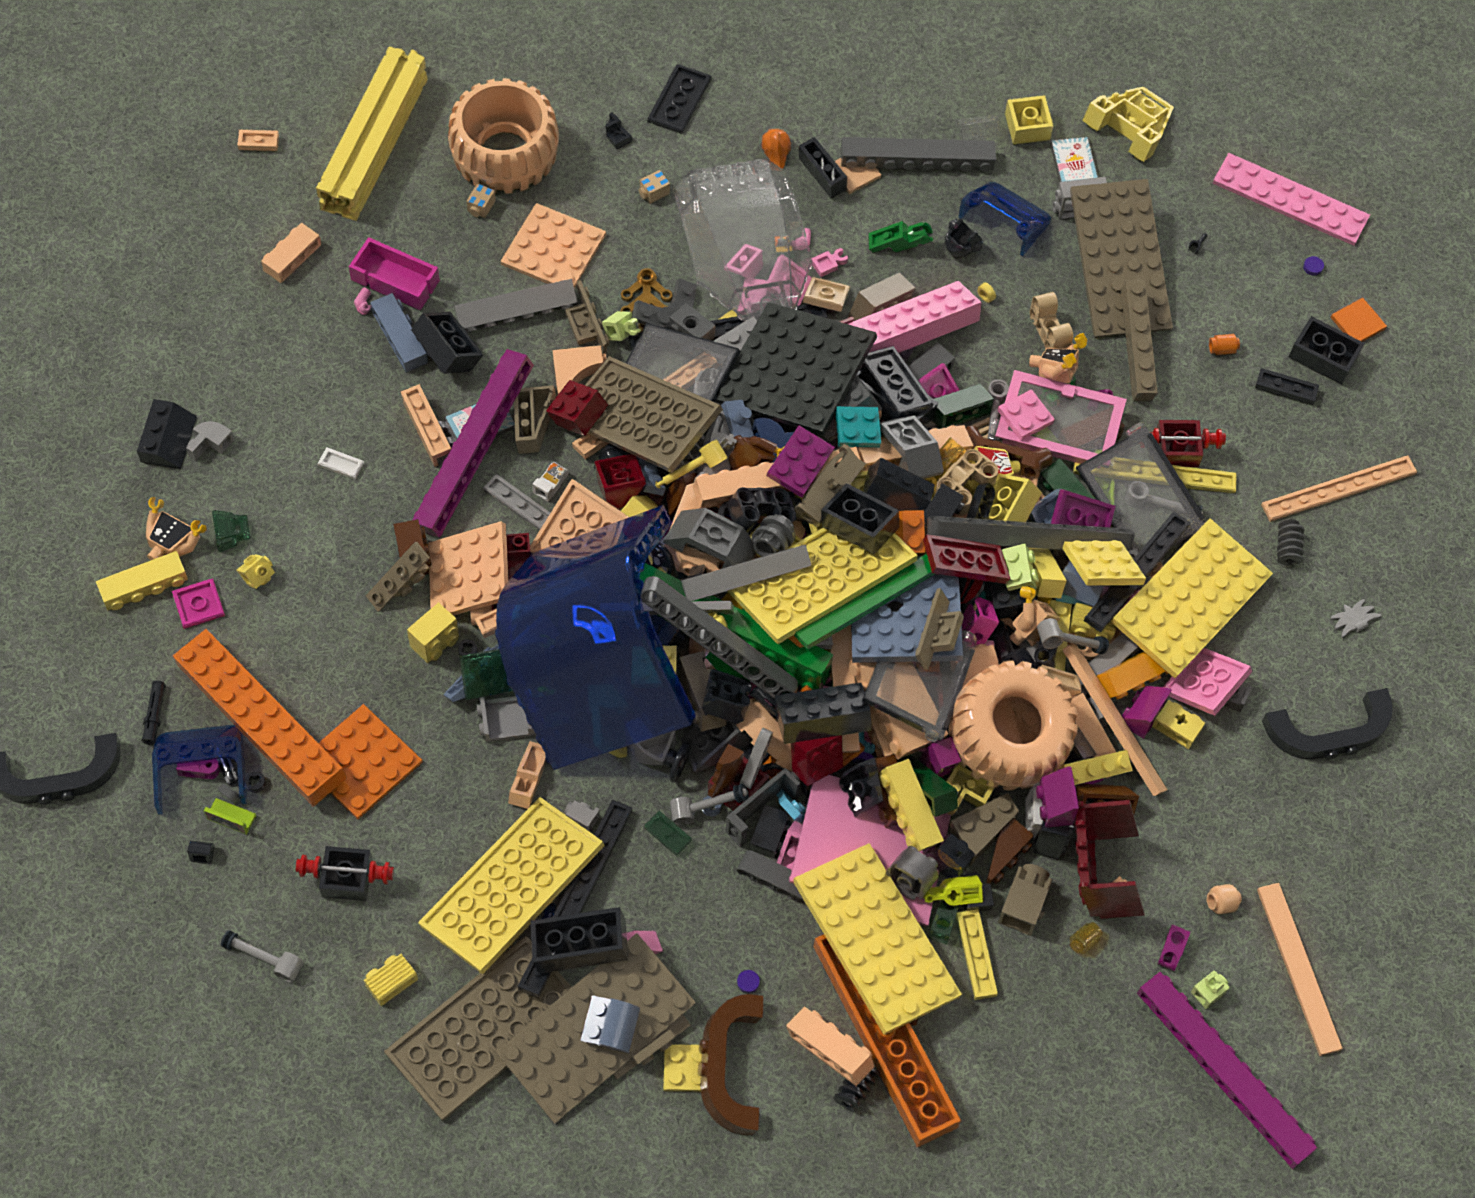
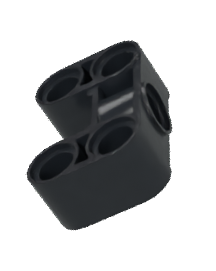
(751, 503)

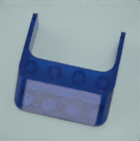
(196, 746)

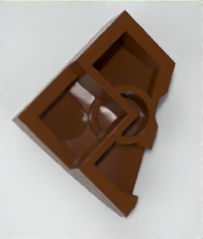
(727, 770)

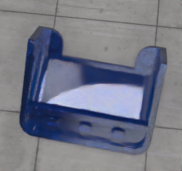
(1030, 217)

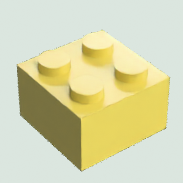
(1029, 119)
(433, 633)

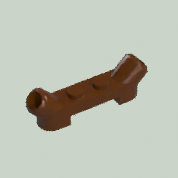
(1030, 462)

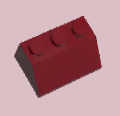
(619, 479)

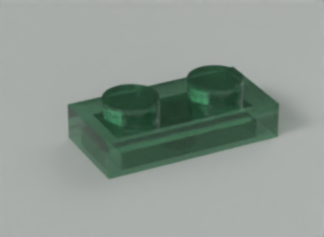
(667, 833)

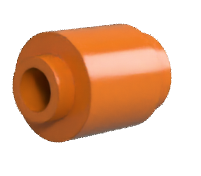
(1224, 344)

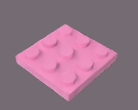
(1208, 681)

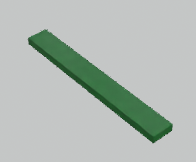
(865, 603)

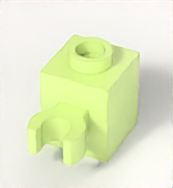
(620, 326)
(1210, 989)

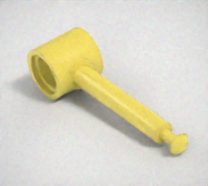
(710, 454)

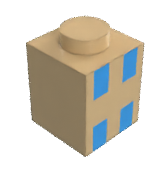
(654, 186)
(480, 201)

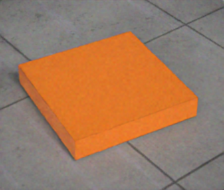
(1359, 320)

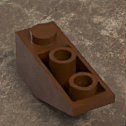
(1010, 843)

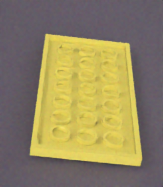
(835, 577)
(1191, 598)
(511, 885)
(877, 938)

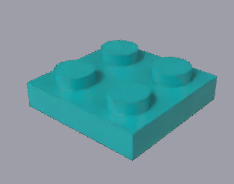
(858, 426)

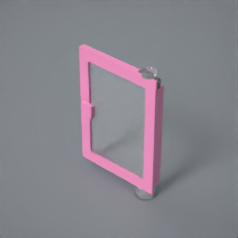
(1083, 418)

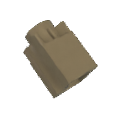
(1026, 899)

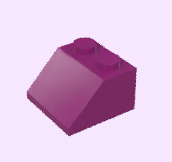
(1145, 709)
(1058, 798)

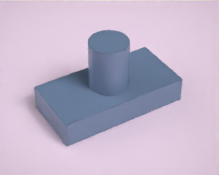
(737, 418)

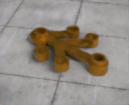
(646, 296)

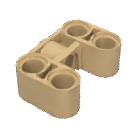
(1043, 312)
(963, 471)

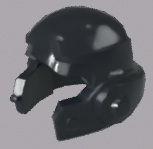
(961, 240)

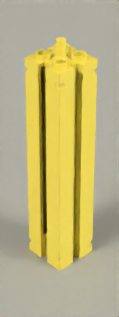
(372, 133)

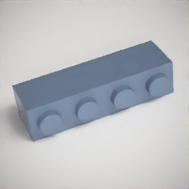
(398, 332)

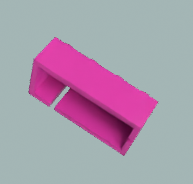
(394, 272)

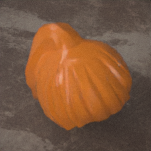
(776, 146)

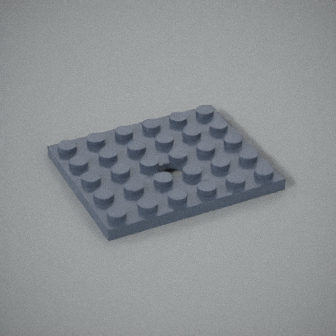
(897, 634)

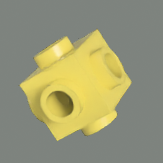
(256, 570)

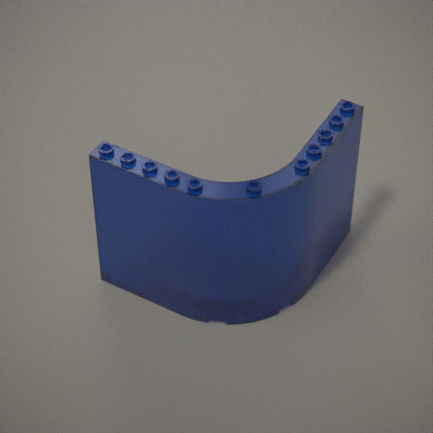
(586, 648)

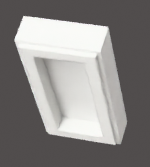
(340, 463)

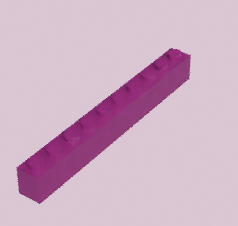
(473, 442)
(1227, 1070)

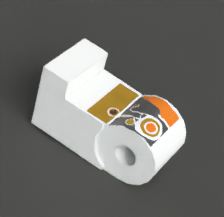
(550, 481)

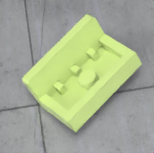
(1020, 567)

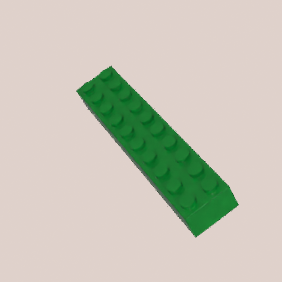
(808, 666)

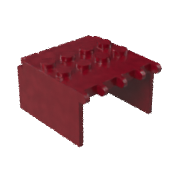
(1103, 822)

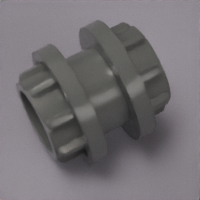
(773, 535)

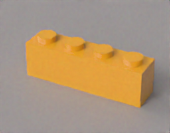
(1130, 675)

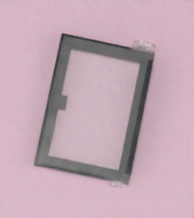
(684, 360)
(1141, 486)
(920, 695)

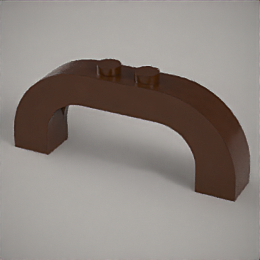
(718, 1103)

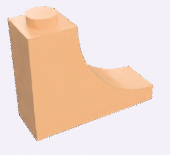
(576, 364)

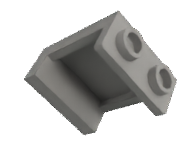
(503, 719)

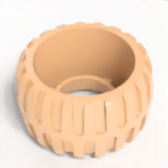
(503, 109)
(984, 747)

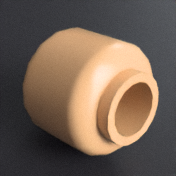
(1223, 899)

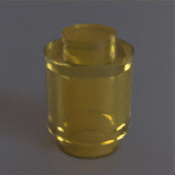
(1085, 937)

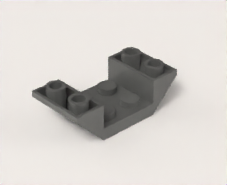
(915, 444)
(712, 535)

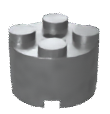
(913, 873)

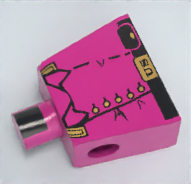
(980, 619)

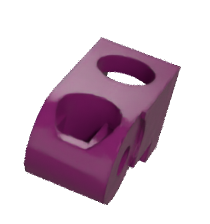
(201, 769)
(1173, 947)

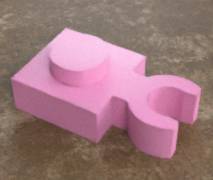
(827, 263)

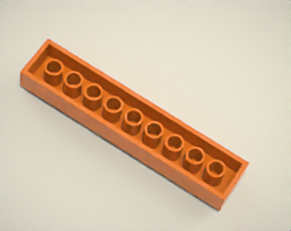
(260, 717)
(897, 1058)

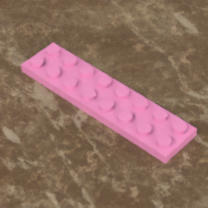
(1291, 199)

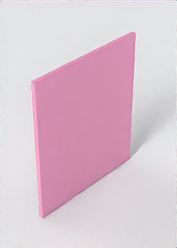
(833, 831)

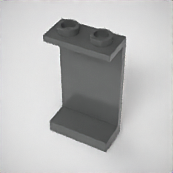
(735, 820)

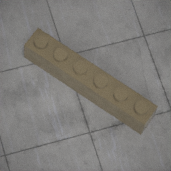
(1139, 340)

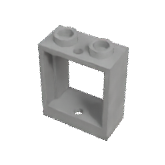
(1064, 208)

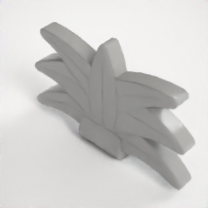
(1354, 618)

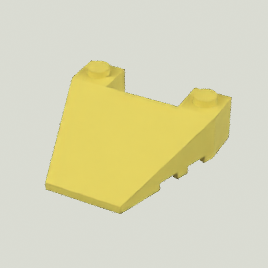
(1133, 117)

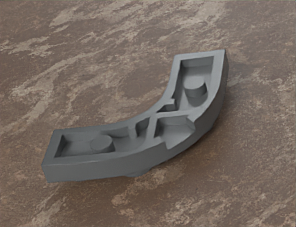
(646, 313)

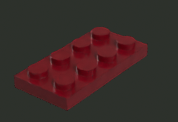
(966, 559)

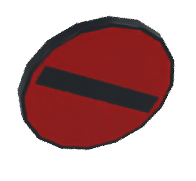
(972, 591)

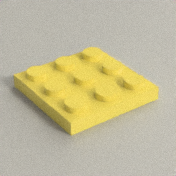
(1103, 563)

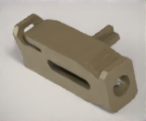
(828, 484)

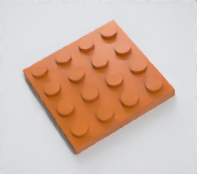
(371, 759)

